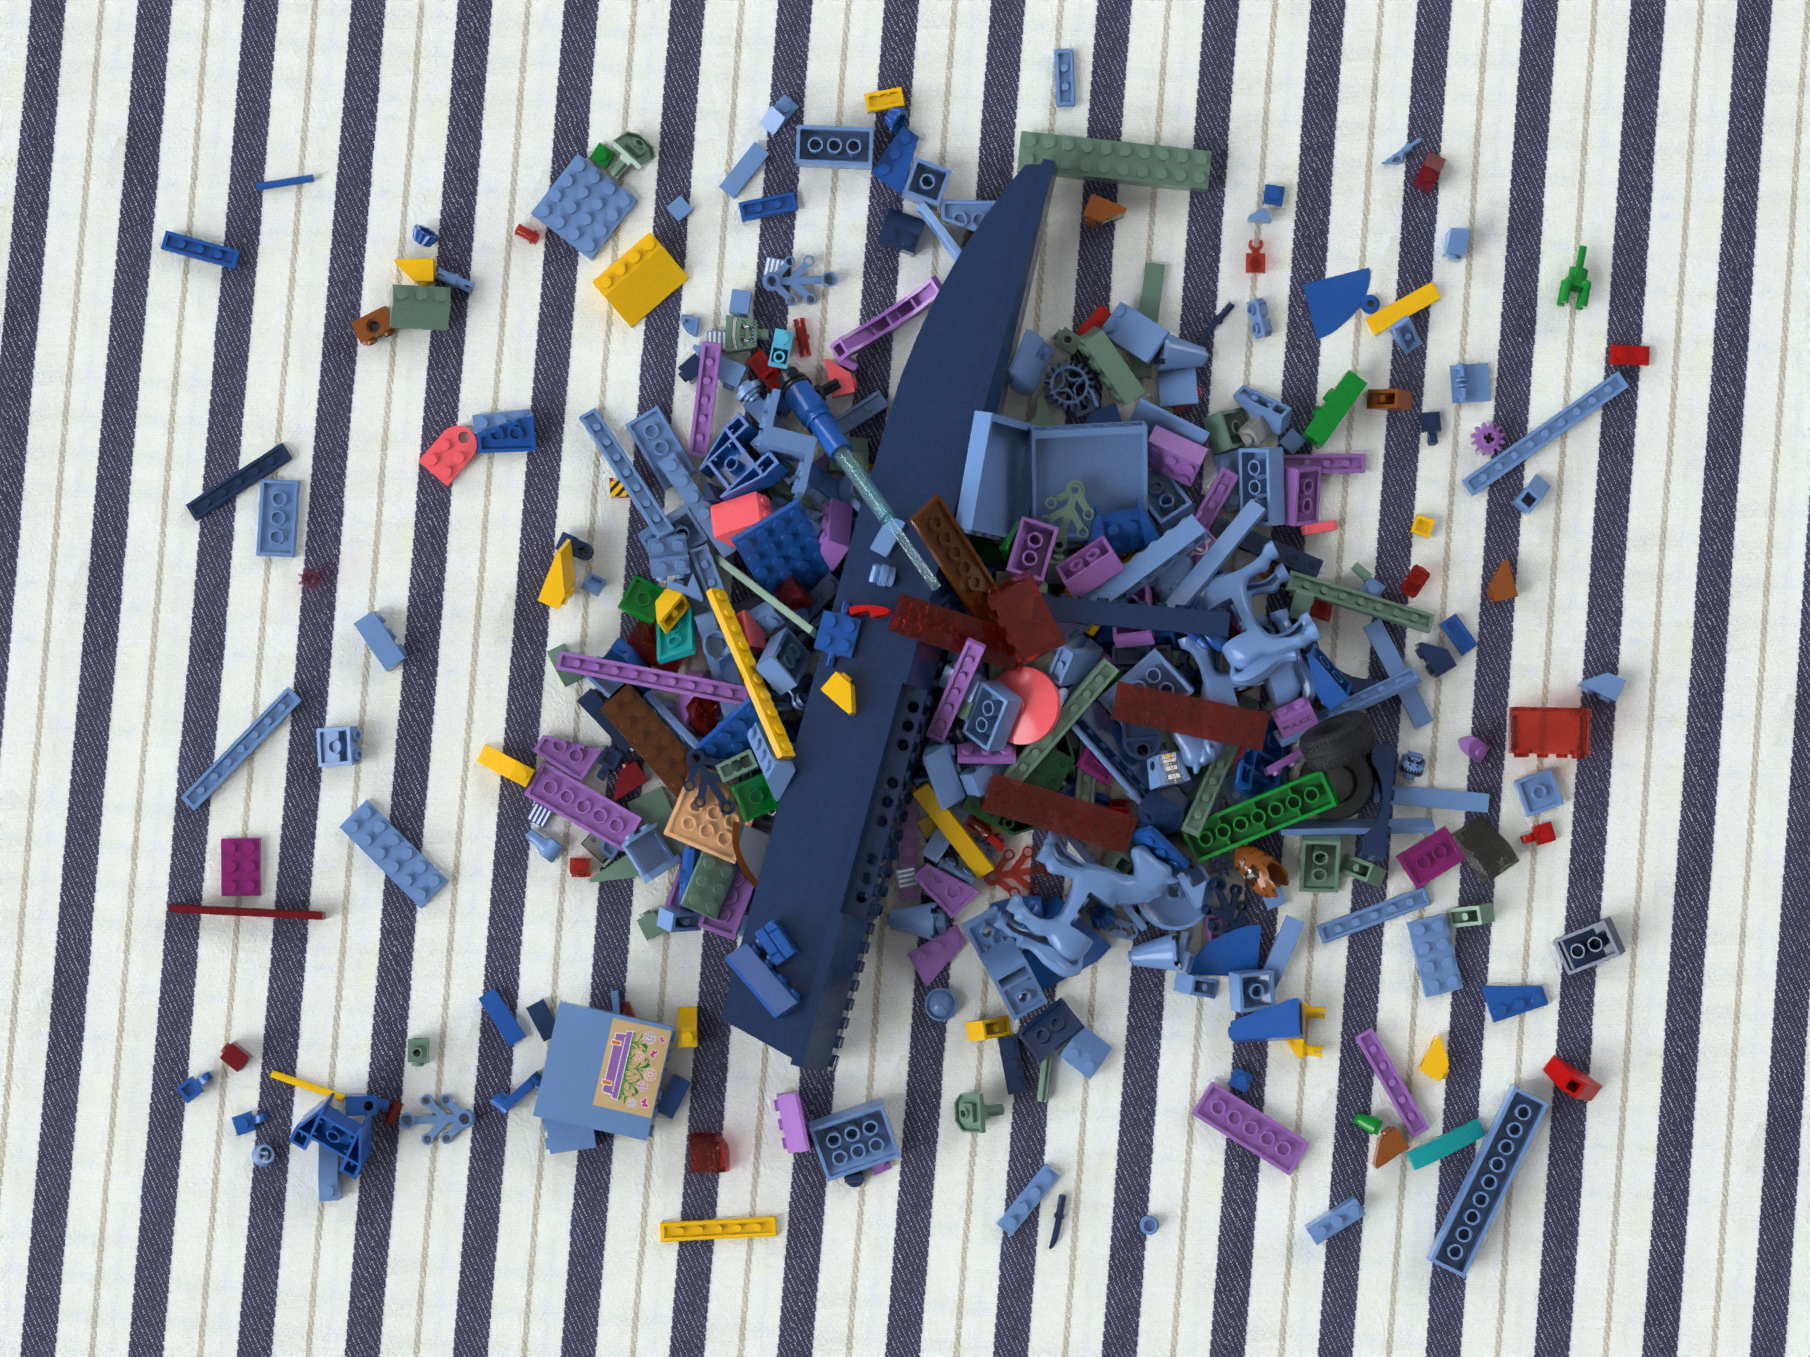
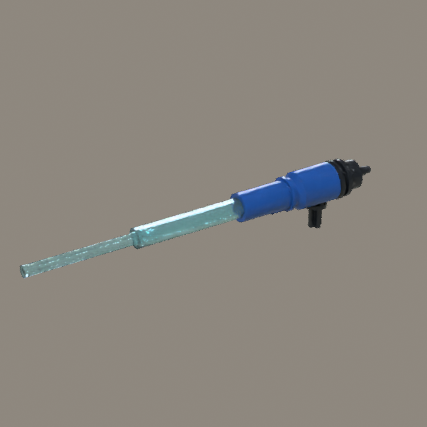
(814, 414)

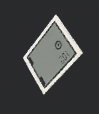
(591, 845)

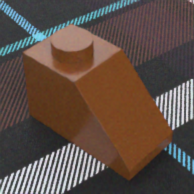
(1389, 399)
(1501, 584)
(1388, 1146)

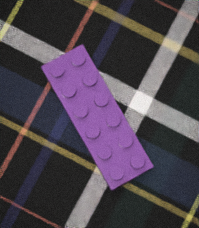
(582, 805)
(734, 904)
(1250, 1128)

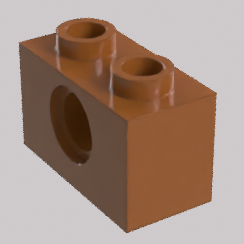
(363, 326)

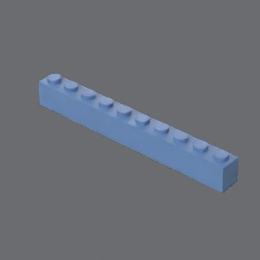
(1144, 568)

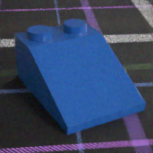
(1328, 680)

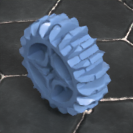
(1077, 381)

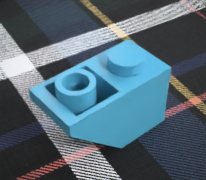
(781, 348)

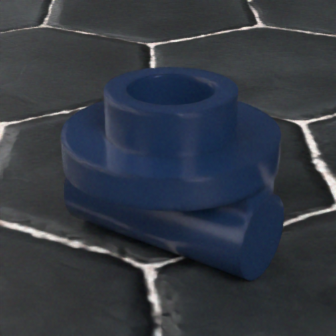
(855, 1179)

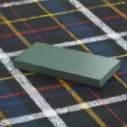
(656, 808)

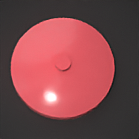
(1039, 707)

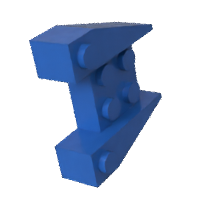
(736, 465)
(1124, 529)
(337, 1134)

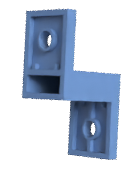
(786, 444)
(1005, 964)

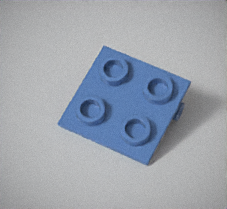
(1470, 383)

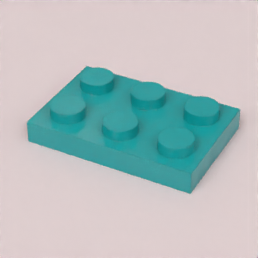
(679, 641)

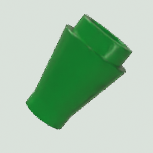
(1368, 1123)

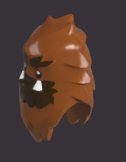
(1260, 870)

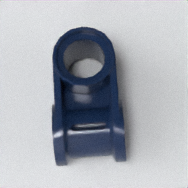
(576, 546)

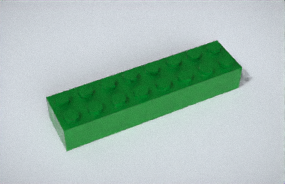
(1263, 814)

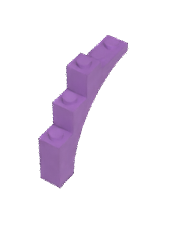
(887, 321)

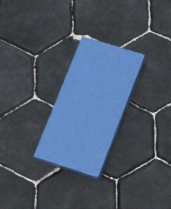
(657, 442)
(278, 518)

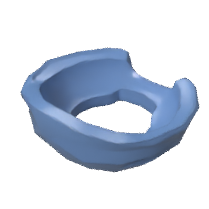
(706, 648)

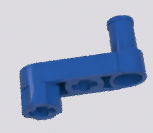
(504, 1102)

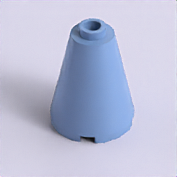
(1179, 354)
(915, 920)
(1157, 953)

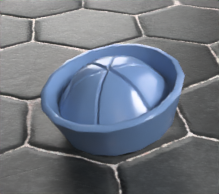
(941, 1004)

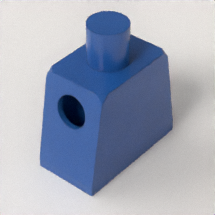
(356, 1101)

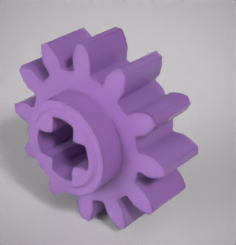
(1481, 442)

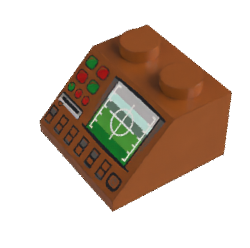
(1101, 212)

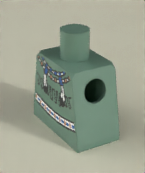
(743, 334)

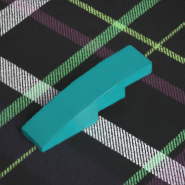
(1445, 1144)

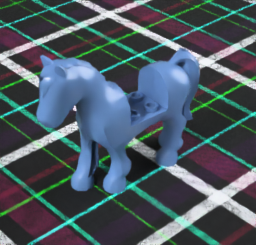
(1254, 650)
(1281, 686)
(1055, 939)

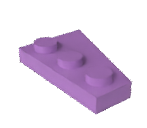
(568, 756)
(945, 889)

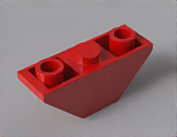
(1571, 1079)

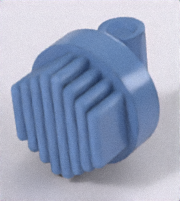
(882, 575)

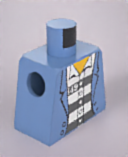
(1166, 769)

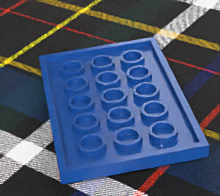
(781, 547)

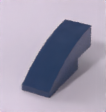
(1133, 655)

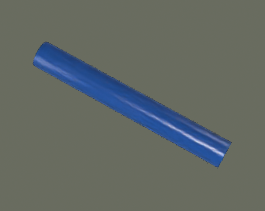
(285, 182)

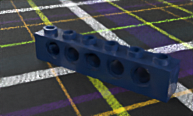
(1291, 557)

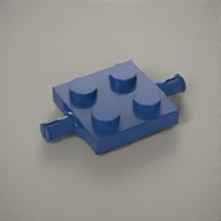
(837, 634)

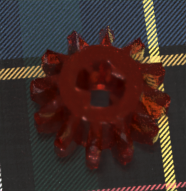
(1414, 581)

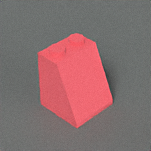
(738, 514)

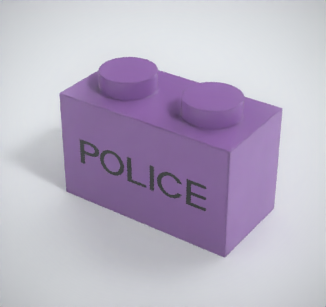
(1294, 717)

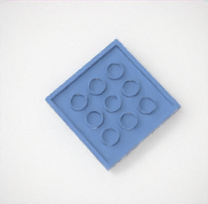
(584, 207)

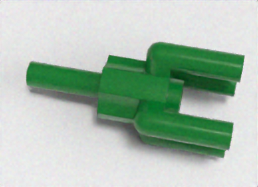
(1576, 282)

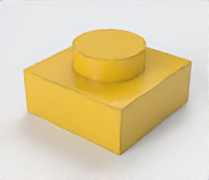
(1422, 526)

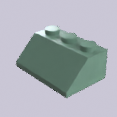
(420, 307)

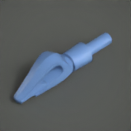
(1404, 150)

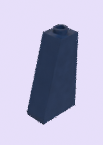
(591, 702)

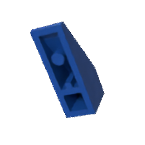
(624, 653)

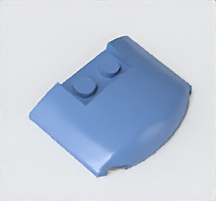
(1029, 363)

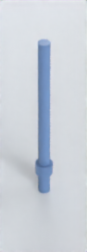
(1132, 792)

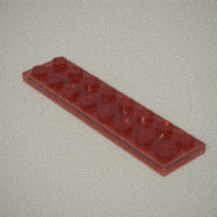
(951, 629)
(1190, 716)
(1059, 813)

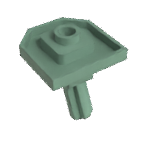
(633, 151)
(972, 1112)

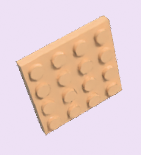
(705, 826)

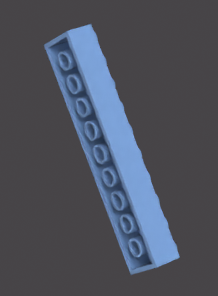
(1487, 1181)

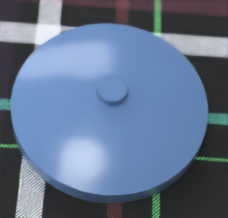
(1173, 908)

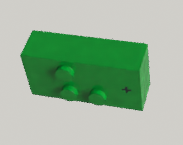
(1333, 409)

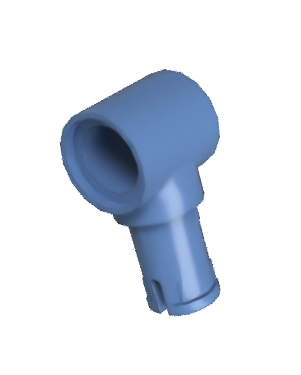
(548, 847)

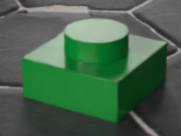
(602, 156)

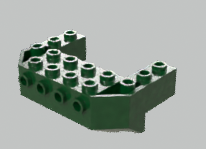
(1047, 774)

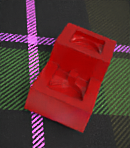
(766, 373)
(875, 611)

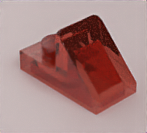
(1321, 610)

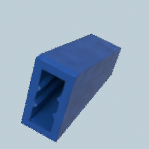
(1273, 1023)

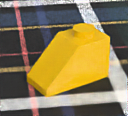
(420, 270)
(670, 608)
(841, 692)
(688, 1027)
(988, 1028)
(1435, 1060)

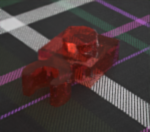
(1255, 260)

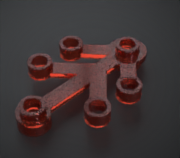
(1015, 873)

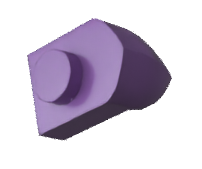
(1473, 748)

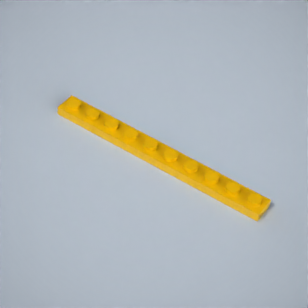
(752, 679)

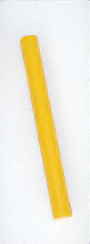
(306, 1085)

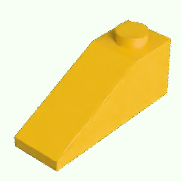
(506, 766)

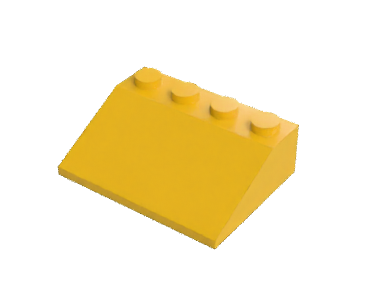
(640, 280)

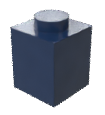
(690, 369)

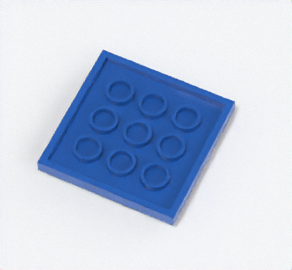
(731, 734)

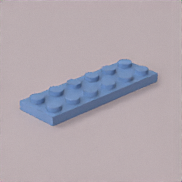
(393, 853)

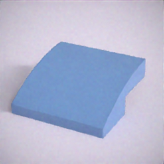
(1178, 387)

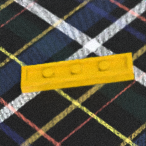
(1405, 306)

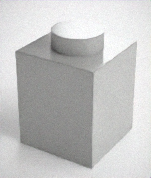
(1254, 431)

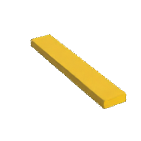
(953, 831)
(718, 1228)

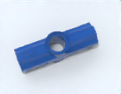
(689, 861)

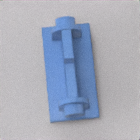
(1257, 309)

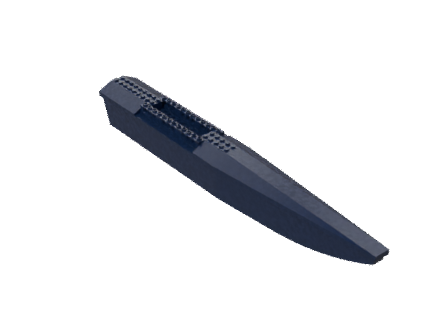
(836, 807)

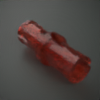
(802, 338)

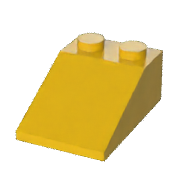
(560, 578)

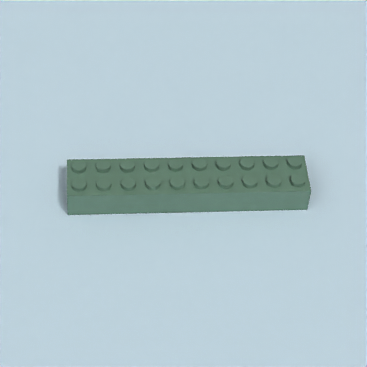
(1118, 161)

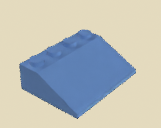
(1152, 672)
(854, 1139)

